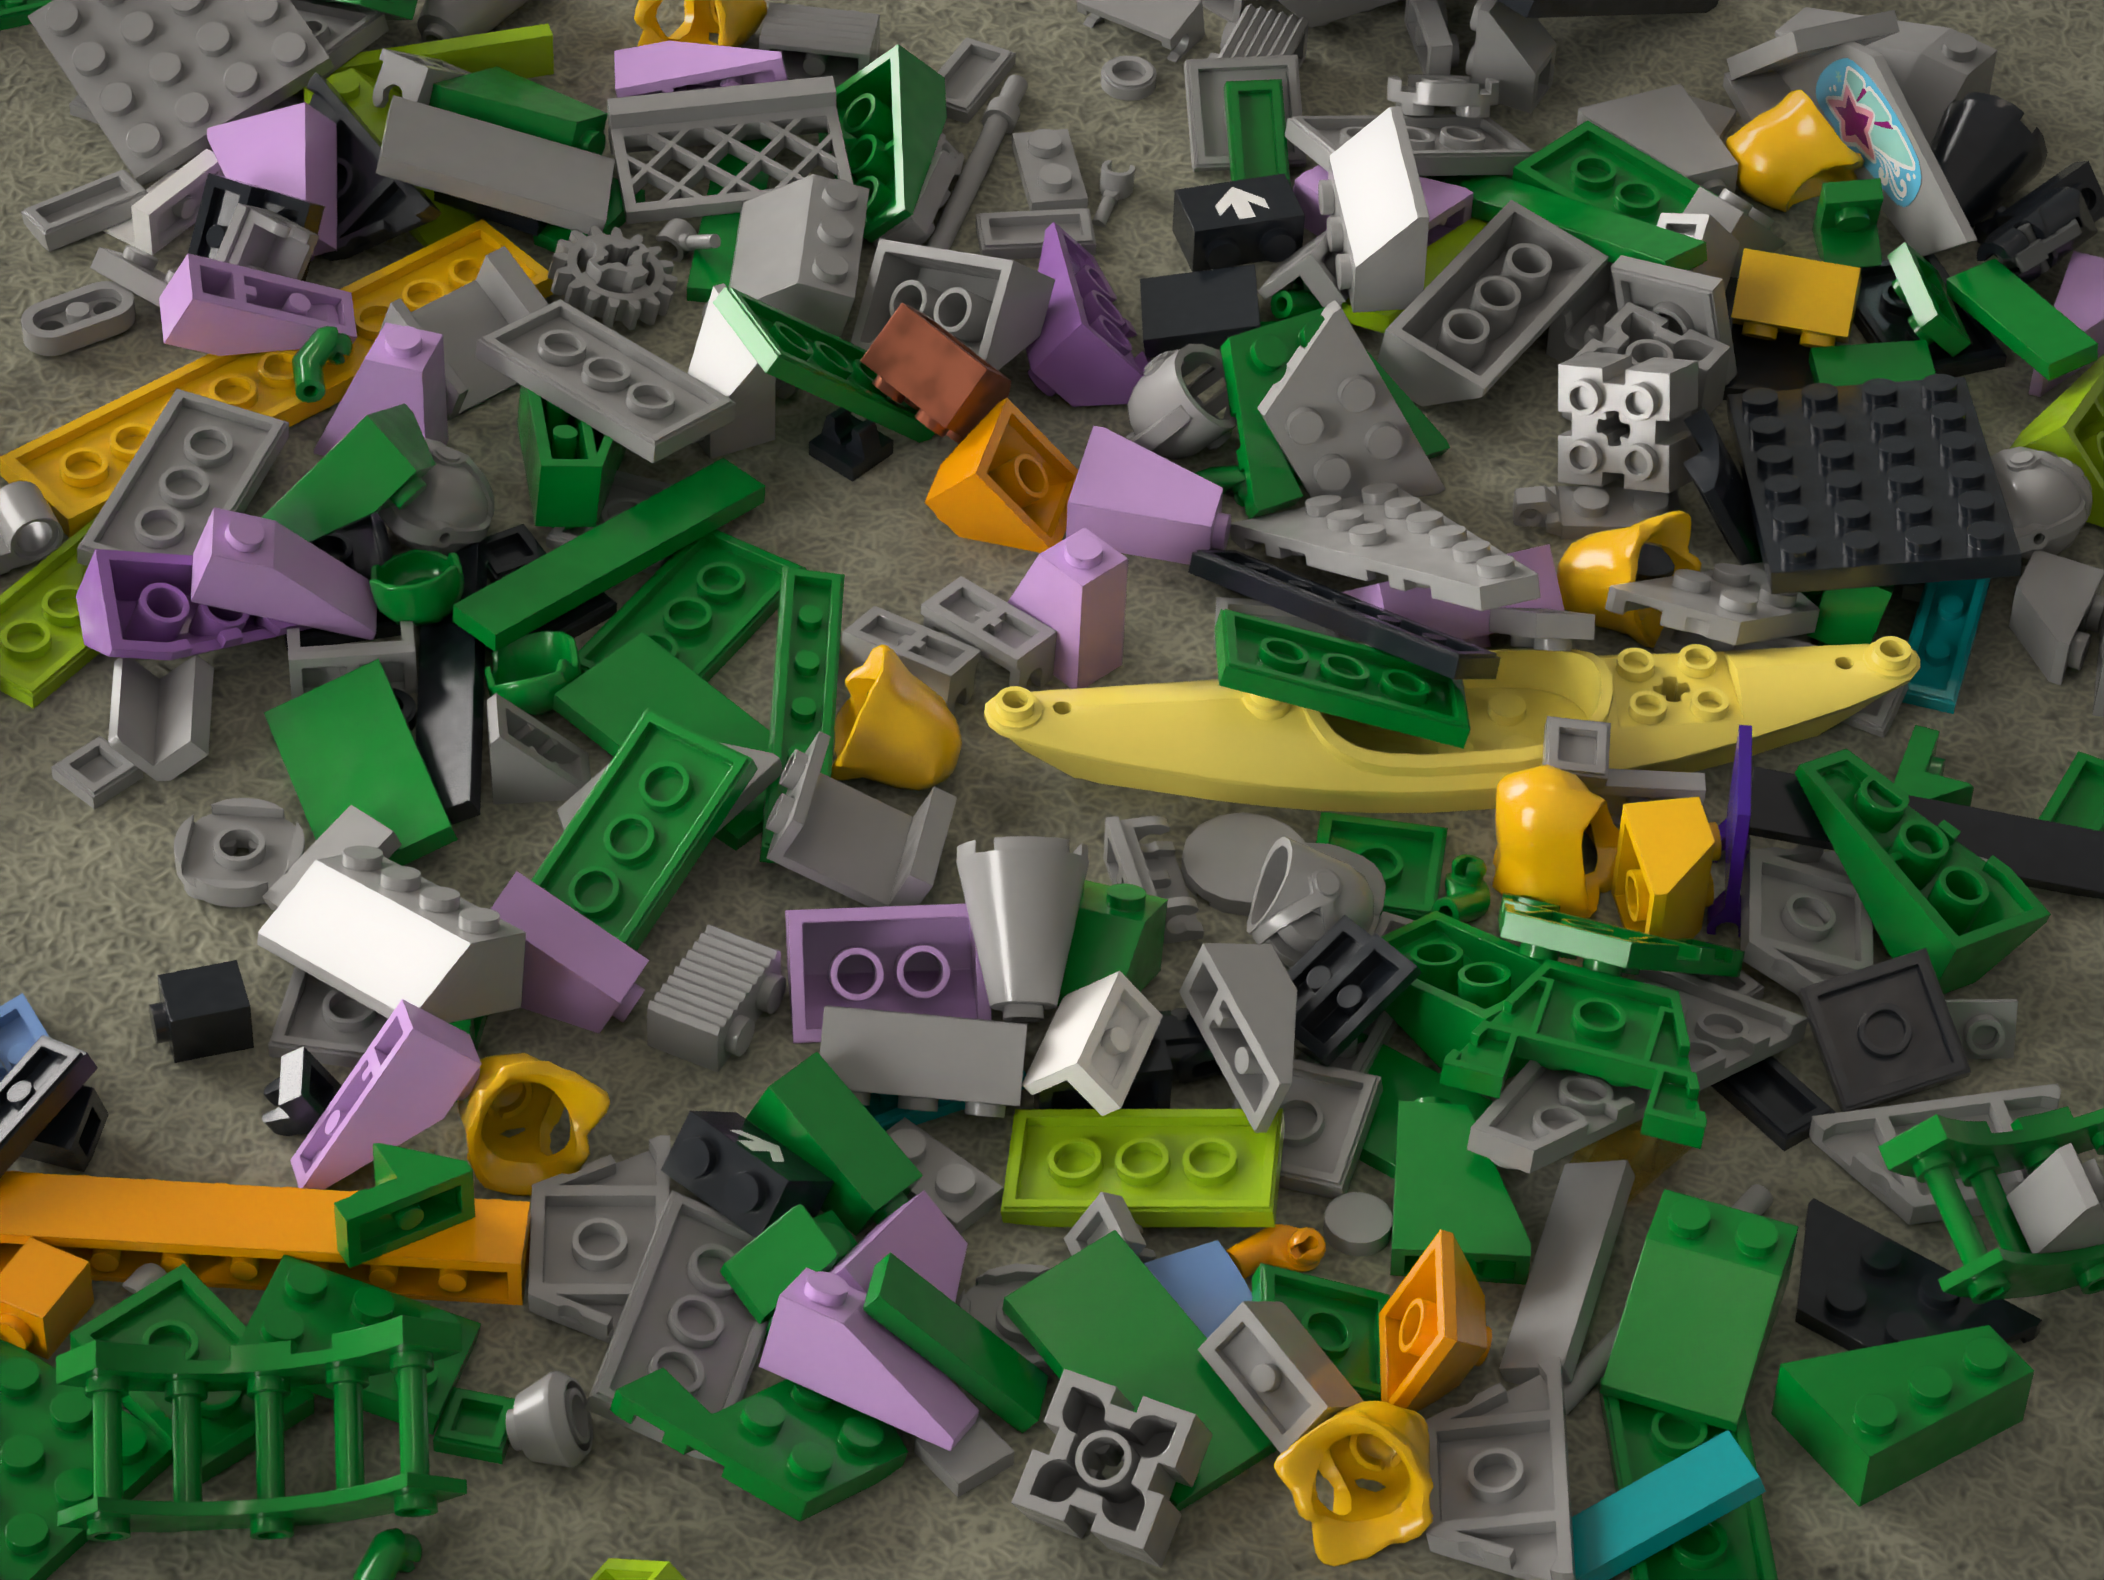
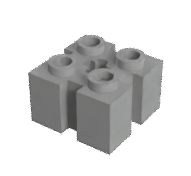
(1647, 336)
(1626, 421)
(1100, 1429)

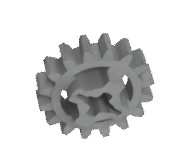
(612, 277)

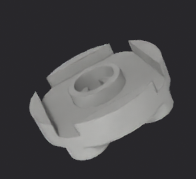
(1433, 90)
(206, 849)

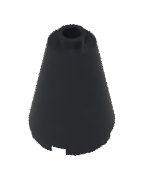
(1986, 152)

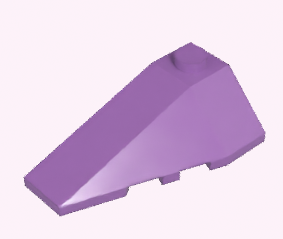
(1083, 337)
(144, 610)

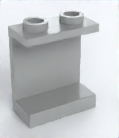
(467, 314)
(853, 838)

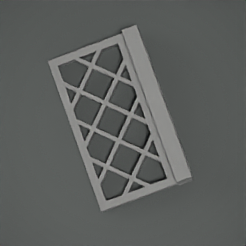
(723, 119)

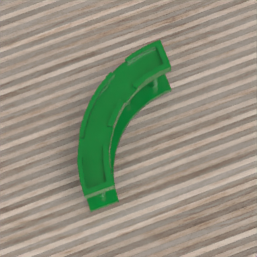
(1968, 1150)
(267, 1372)

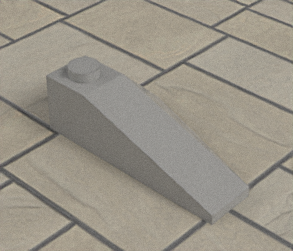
(1926, 60)

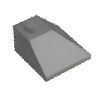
(730, 369)

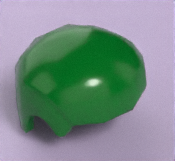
(417, 586)
(534, 670)

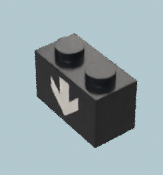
(1238, 222)
(743, 1170)

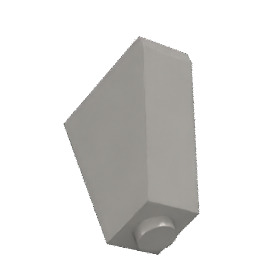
(1670, 130)

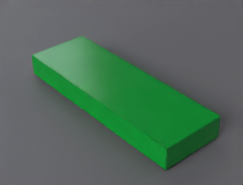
(2022, 319)
(955, 1343)

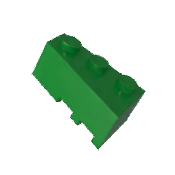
(1901, 1405)

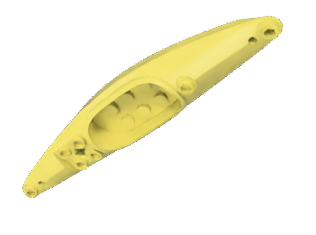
(1259, 751)

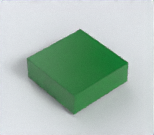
(474, 1426)

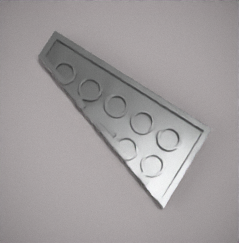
(1397, 537)
(1562, 1111)

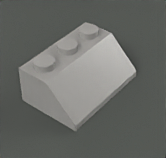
(1377, 216)
(803, 249)
(977, 298)
(926, 1058)

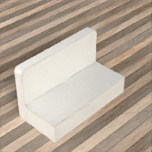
(168, 206)
(1096, 1042)

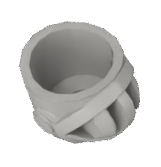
(1167, 411)
(2044, 498)
(452, 508)
(1308, 891)

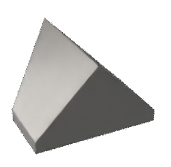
(530, 758)

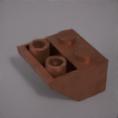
(934, 374)

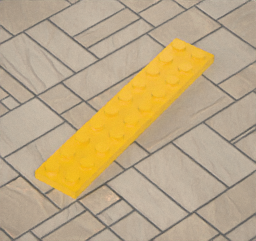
(88, 456)

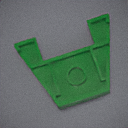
(1251, 367)
(1606, 947)
(1594, 1027)
(777, 1444)

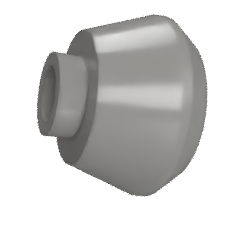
(551, 1421)

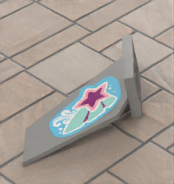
(1870, 117)

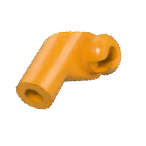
(1281, 1247)

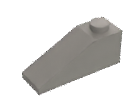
(1248, 1021)

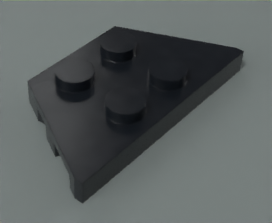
(368, 204)
(1878, 1292)

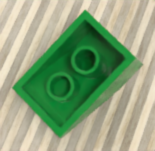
(1460, 983)
(1700, 1310)

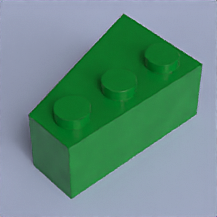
(564, 464)

